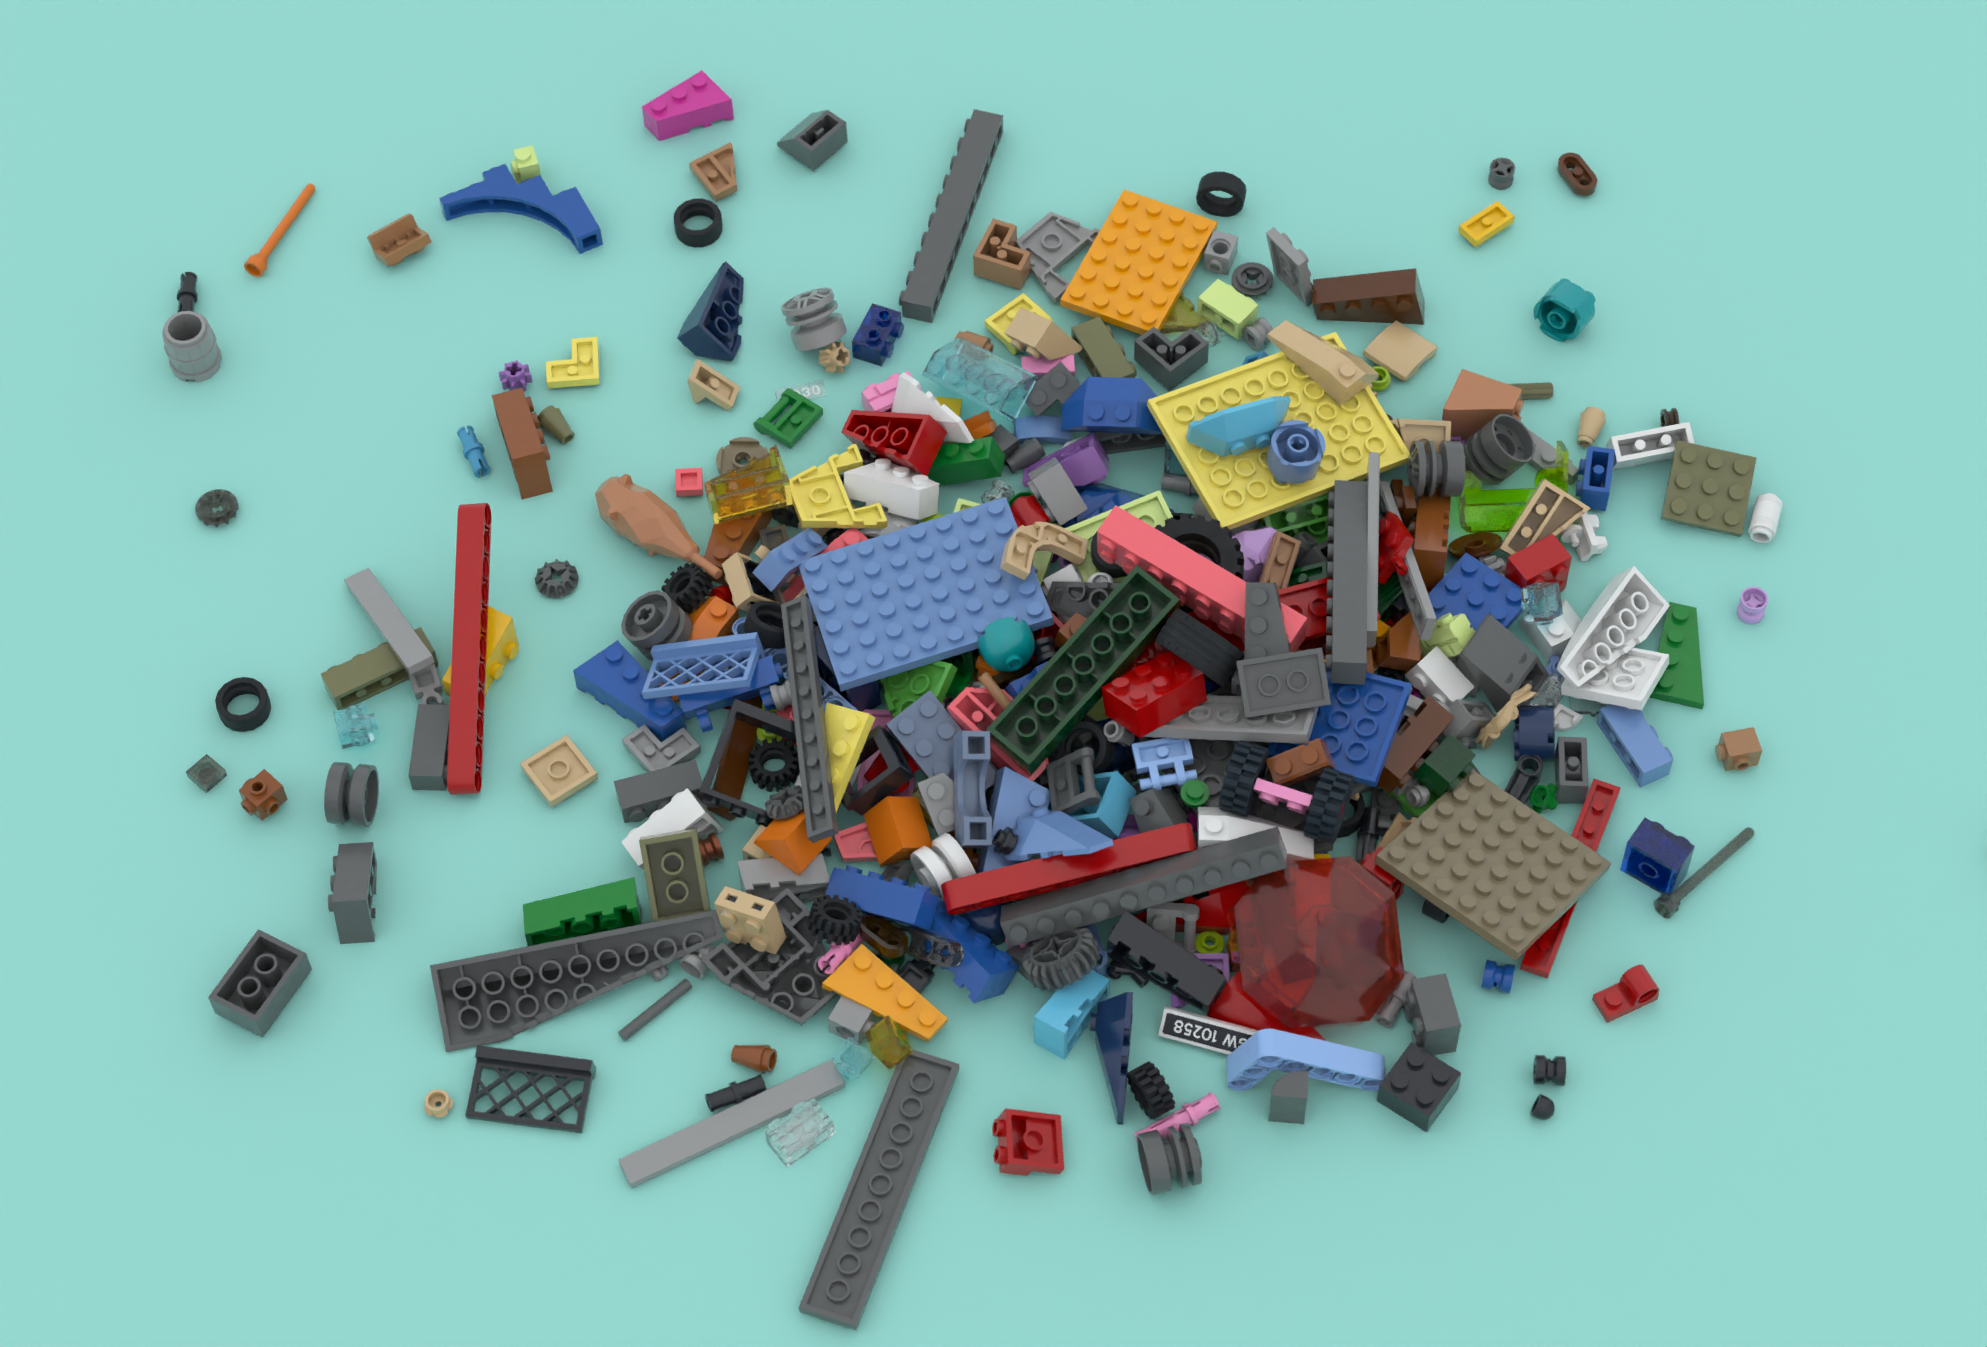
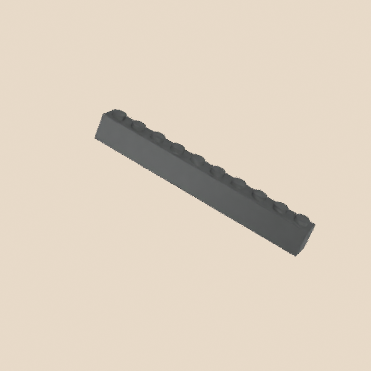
(952, 216)
(1348, 583)
(1144, 886)

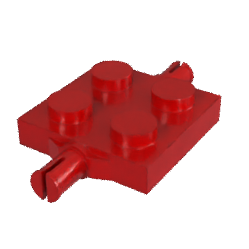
(1392, 547)

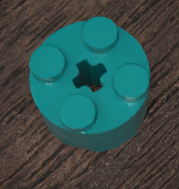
(1564, 310)

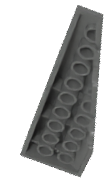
(518, 988)

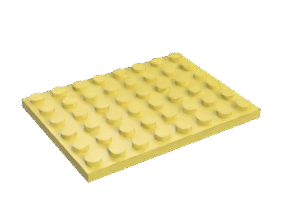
(1242, 485)

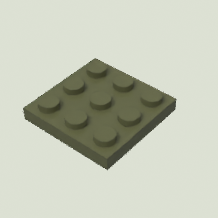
(1708, 488)

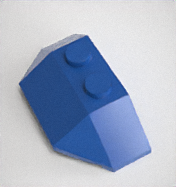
(1110, 407)

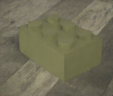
(674, 874)

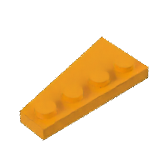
(879, 988)

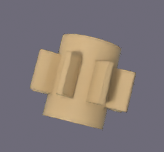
(834, 357)

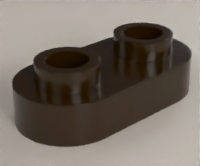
(884, 936)

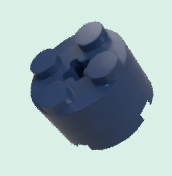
(1534, 732)

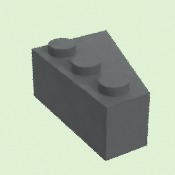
(353, 892)

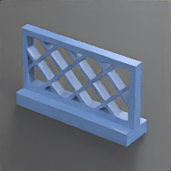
(694, 656)

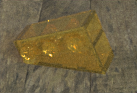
(749, 490)

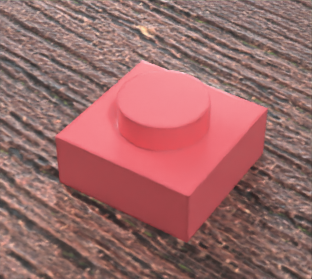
(689, 482)

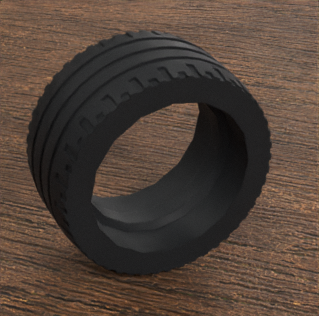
(1200, 647)

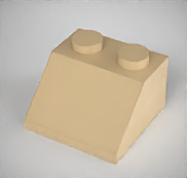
(1040, 336)

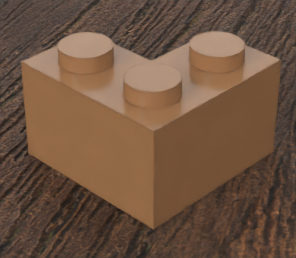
(999, 258)

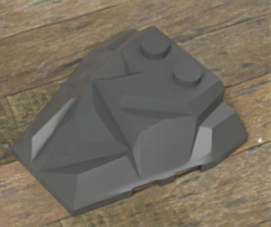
(781, 981)

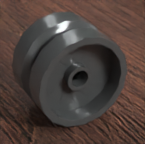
(655, 621)
(351, 794)

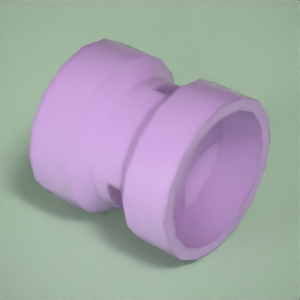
(1752, 605)

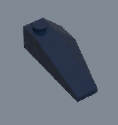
(715, 319)
(1112, 1040)

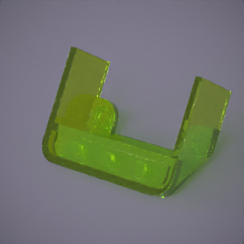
(1498, 508)

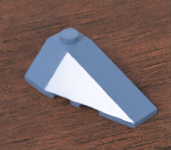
(1054, 834)

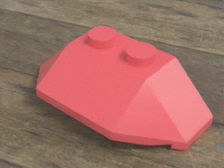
(975, 711)

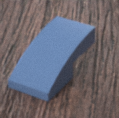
(1042, 428)

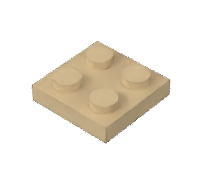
(559, 771)

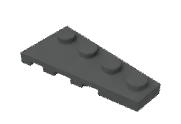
(1264, 622)

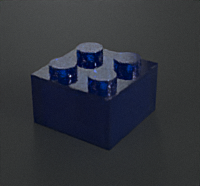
(1657, 857)

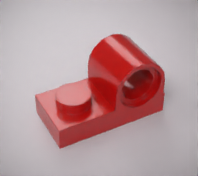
(1631, 993)

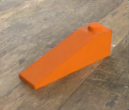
(710, 621)

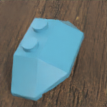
(1239, 427)

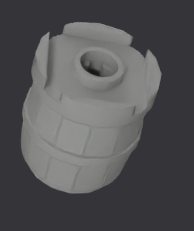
(191, 346)

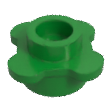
(1539, 793)

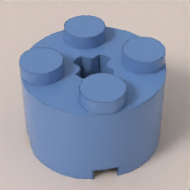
(1295, 452)

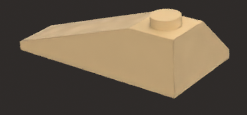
(1329, 365)

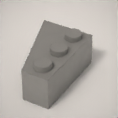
(770, 877)

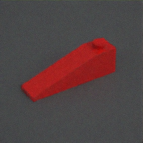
(1212, 909)
(1241, 1009)

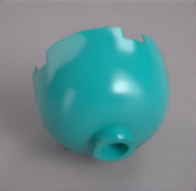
(1007, 644)

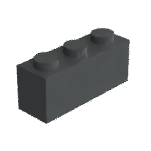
(430, 748)
(653, 790)

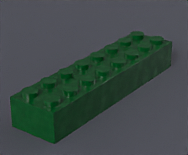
(1087, 661)

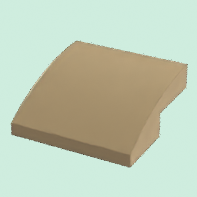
(1400, 350)

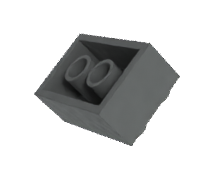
(260, 983)

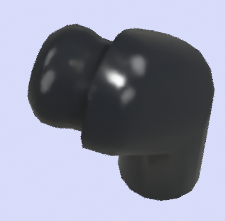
(1115, 971)

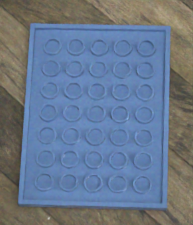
(918, 593)

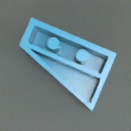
(1069, 1013)

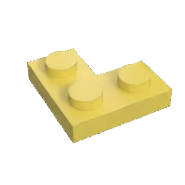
(580, 370)

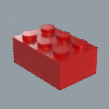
(1154, 694)

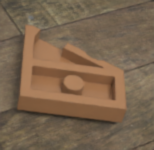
(716, 172)

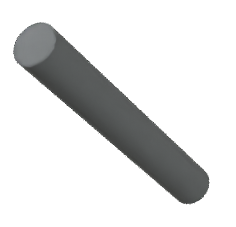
(655, 1009)

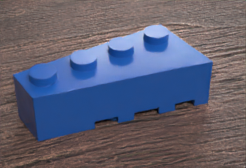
(984, 967)

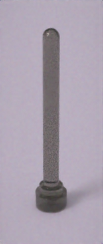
(1669, 903)

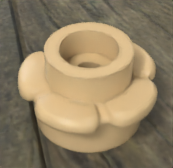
(434, 1097)

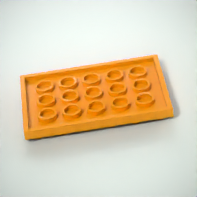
(1138, 263)

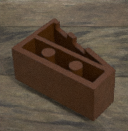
(1412, 742)

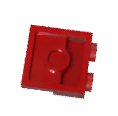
(1028, 1142)

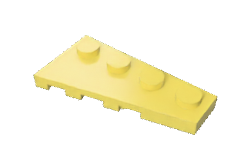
(846, 737)

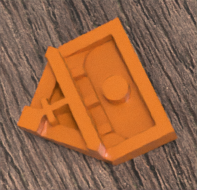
(980, 425)

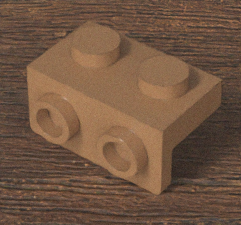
(398, 240)

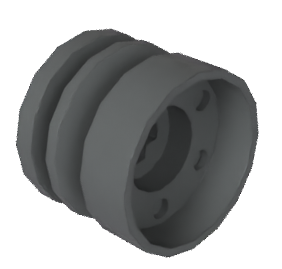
(1499, 449)
(1442, 468)
(1169, 1158)

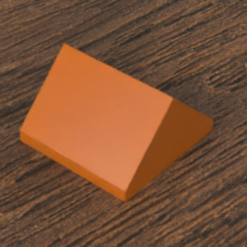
(897, 828)
(788, 842)

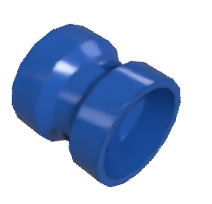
(1498, 976)

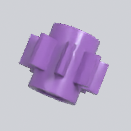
(515, 376)

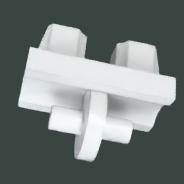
(1582, 536)

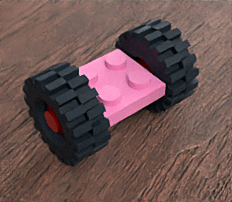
(1245, 783)

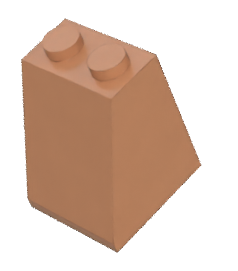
(1477, 401)

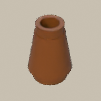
(756, 1057)

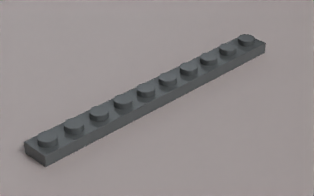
(809, 719)

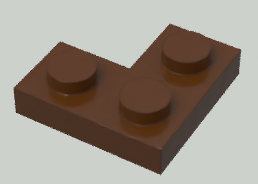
(1404, 500)

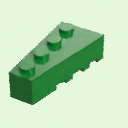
(582, 912)

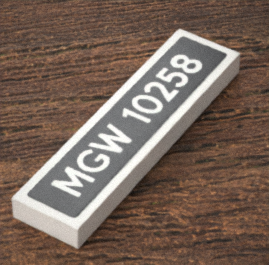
(1203, 1030)

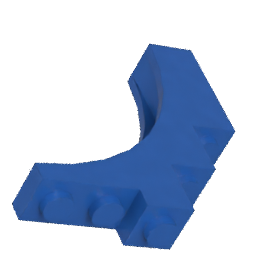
(529, 198)

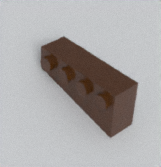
(1370, 297)

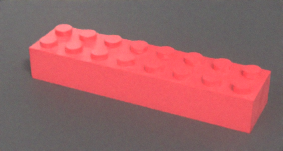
(1186, 574)

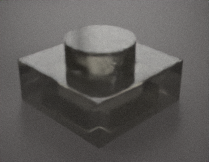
(206, 773)

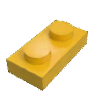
(1486, 224)

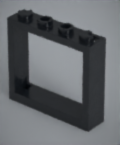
(755, 717)

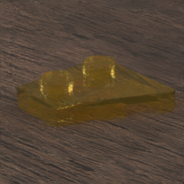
(1182, 317)

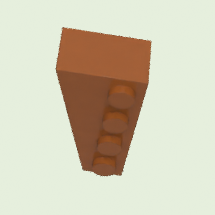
(523, 442)
(735, 536)
(1431, 536)

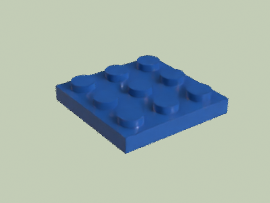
(1476, 591)

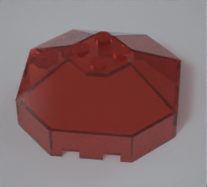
(1317, 942)

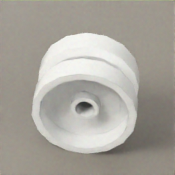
(941, 863)

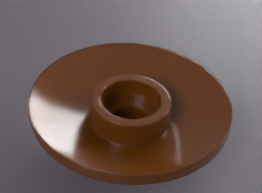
(1475, 544)

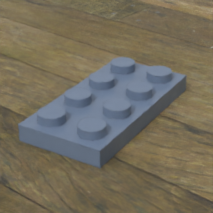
(927, 737)

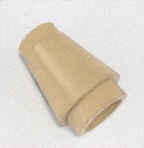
(1590, 425)

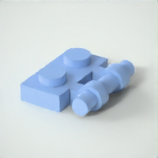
(1160, 755)

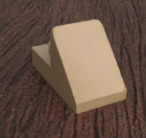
(711, 384)

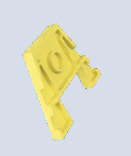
(822, 499)

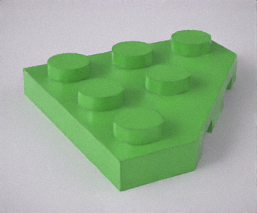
(910, 685)

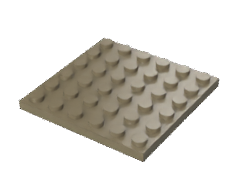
(1493, 864)

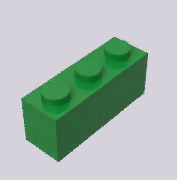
(967, 462)

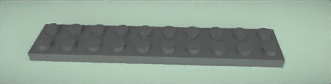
(879, 1190)

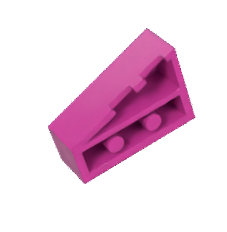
(686, 106)

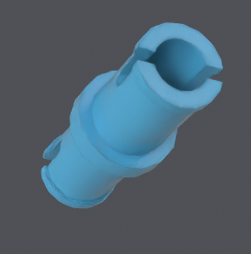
(473, 451)

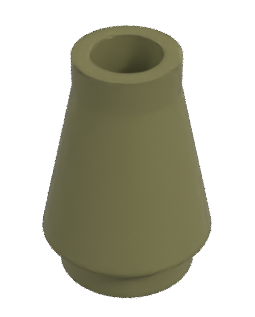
(553, 422)

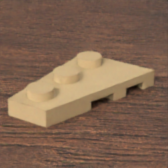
(1424, 431)

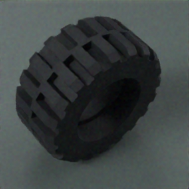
(1208, 539)

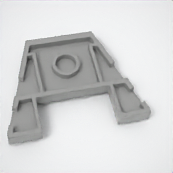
(1052, 245)

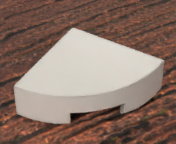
(1566, 718)

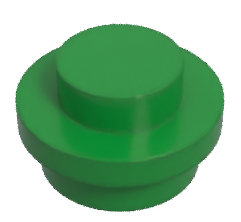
(1194, 793)

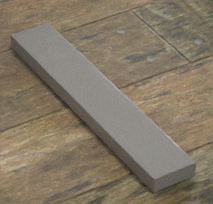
(389, 621)

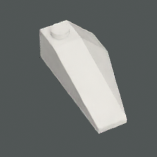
(914, 401)
(1220, 826)

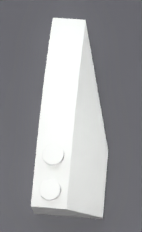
(1612, 626)

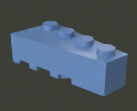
(1011, 801)

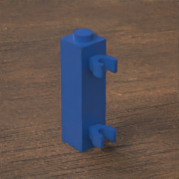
(702, 703)

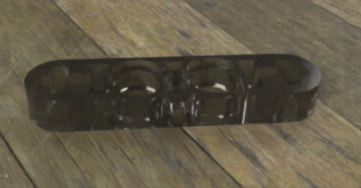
(938, 942)

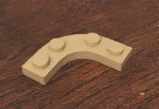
(1040, 537)

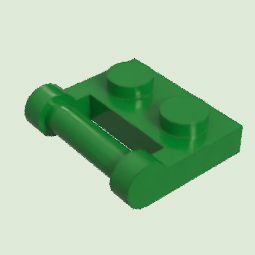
(793, 423)

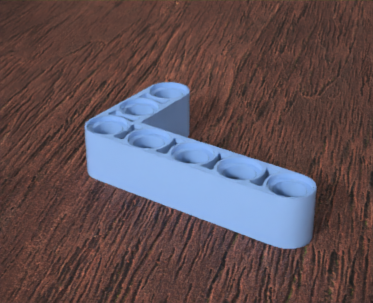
(1291, 1052)

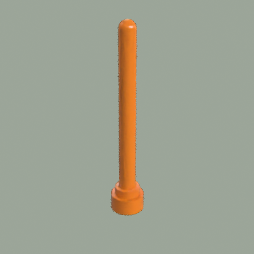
(257, 263)

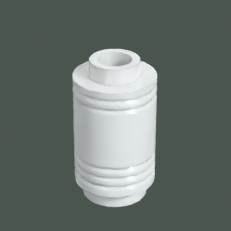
(1765, 518)

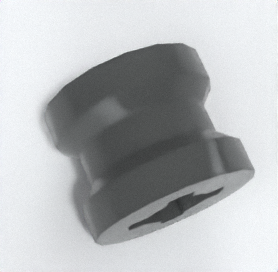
(1501, 173)

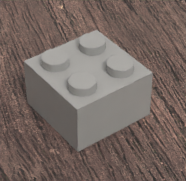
(1057, 491)

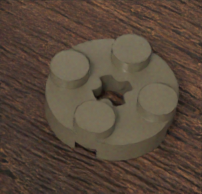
(736, 450)

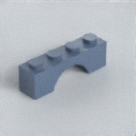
(971, 761)

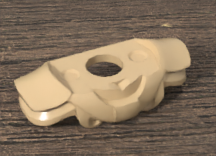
(1504, 716)

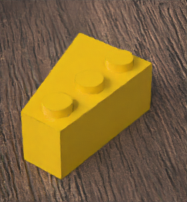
(501, 647)

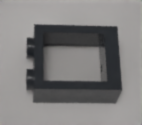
(885, 783)

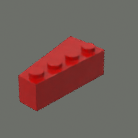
(899, 437)

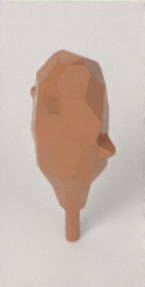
(648, 522)

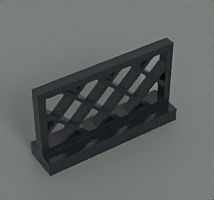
(534, 1064)

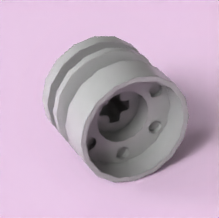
(814, 319)

